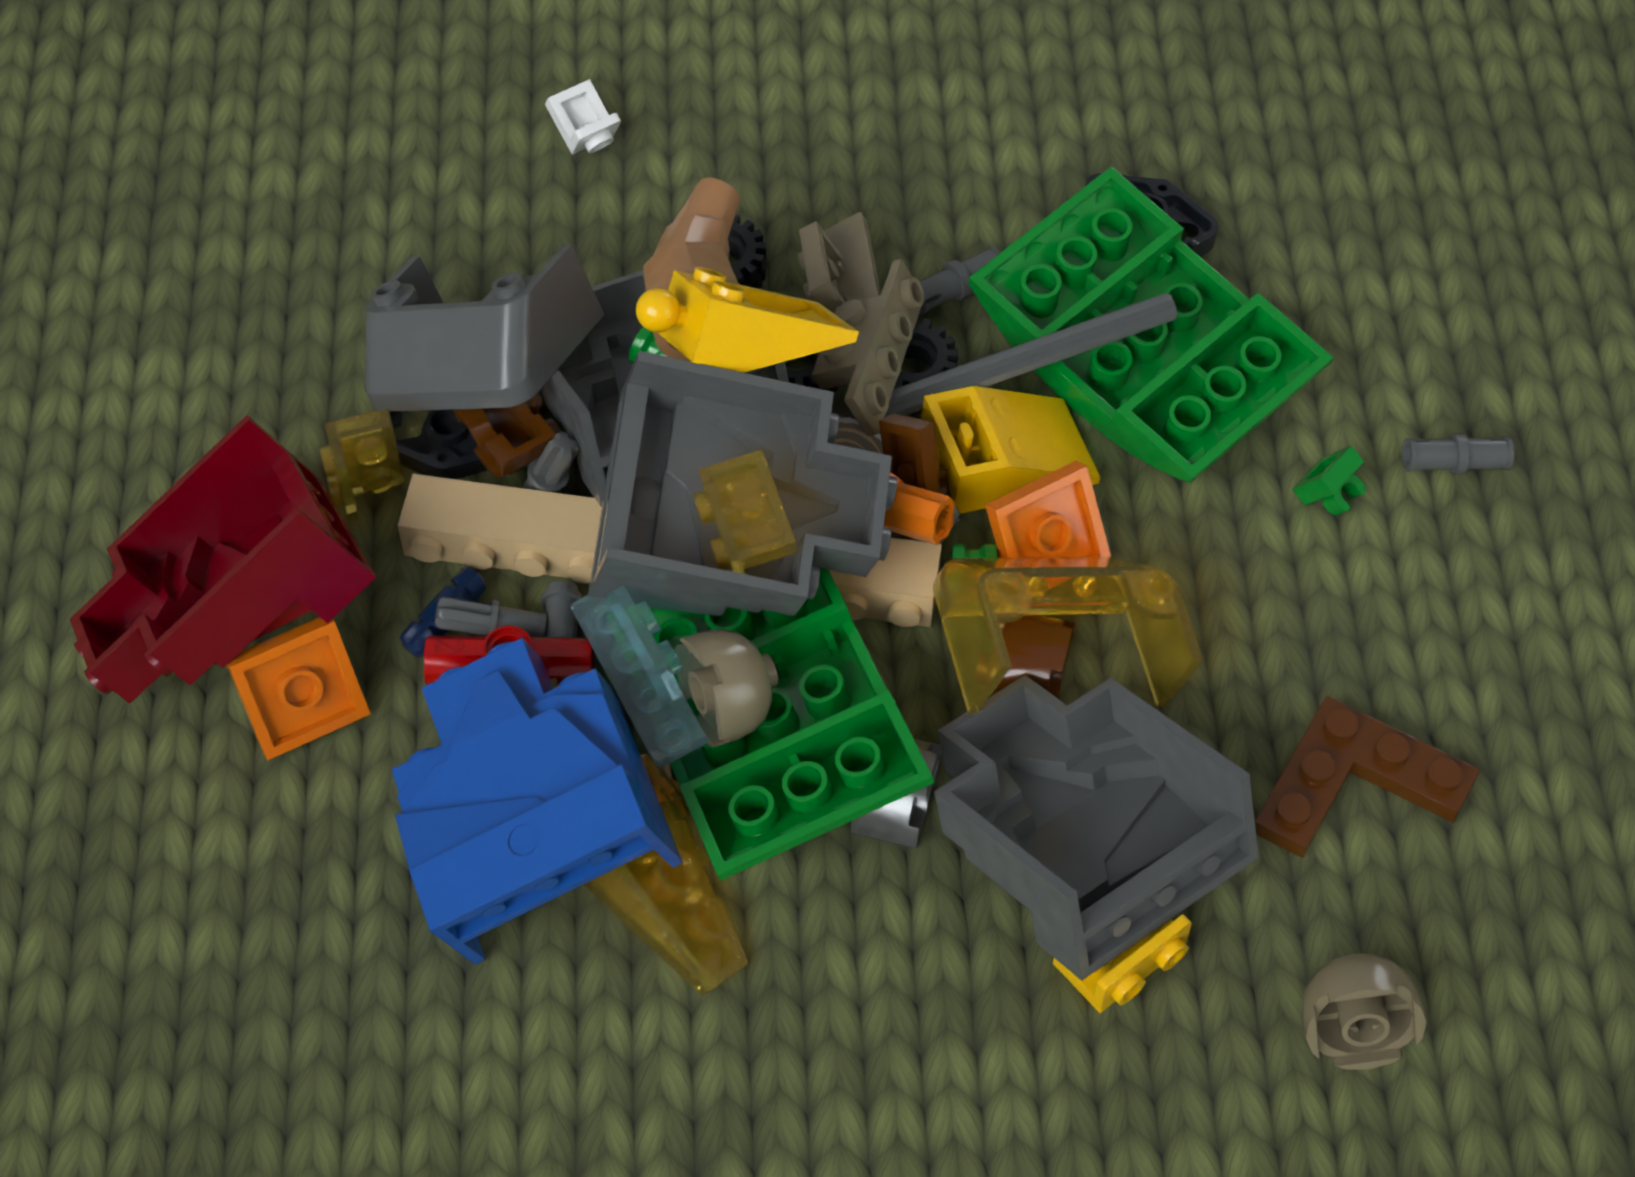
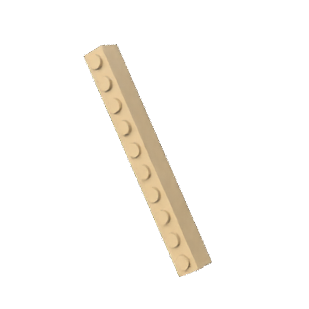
(558, 538)

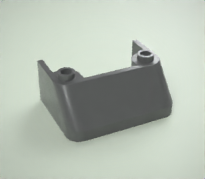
(474, 351)

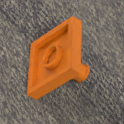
(1050, 517)
(298, 687)

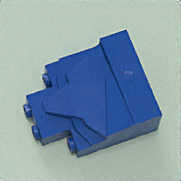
(521, 794)

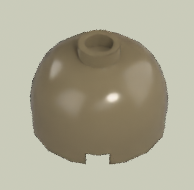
(727, 683)
(1361, 1012)

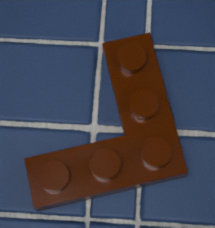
(1351, 742)

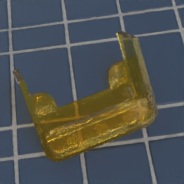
(983, 592)

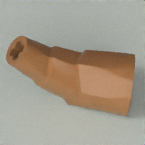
(695, 240)

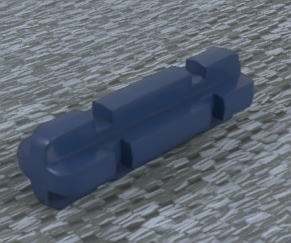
(466, 586)

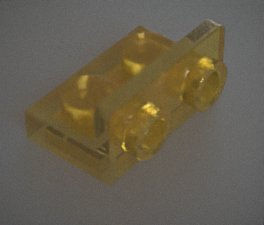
(360, 458)
(745, 513)

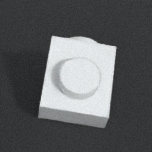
(582, 118)

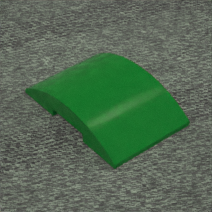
(1168, 392)
(820, 756)

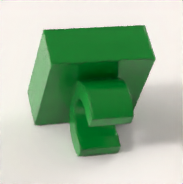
(1328, 479)

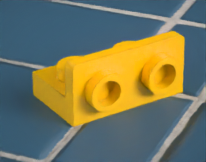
(1125, 974)

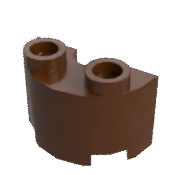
(508, 436)
(1037, 649)

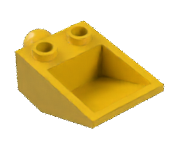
(738, 324)
(1001, 441)

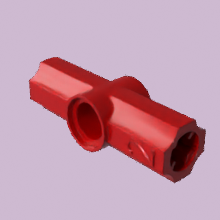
(560, 655)

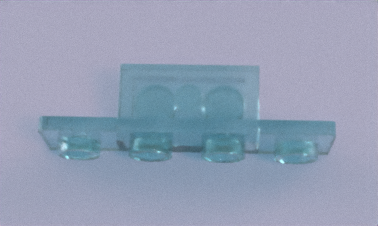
(641, 673)

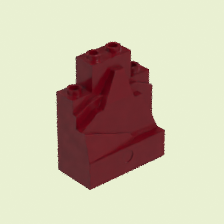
(218, 565)

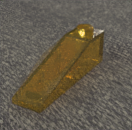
(675, 906)

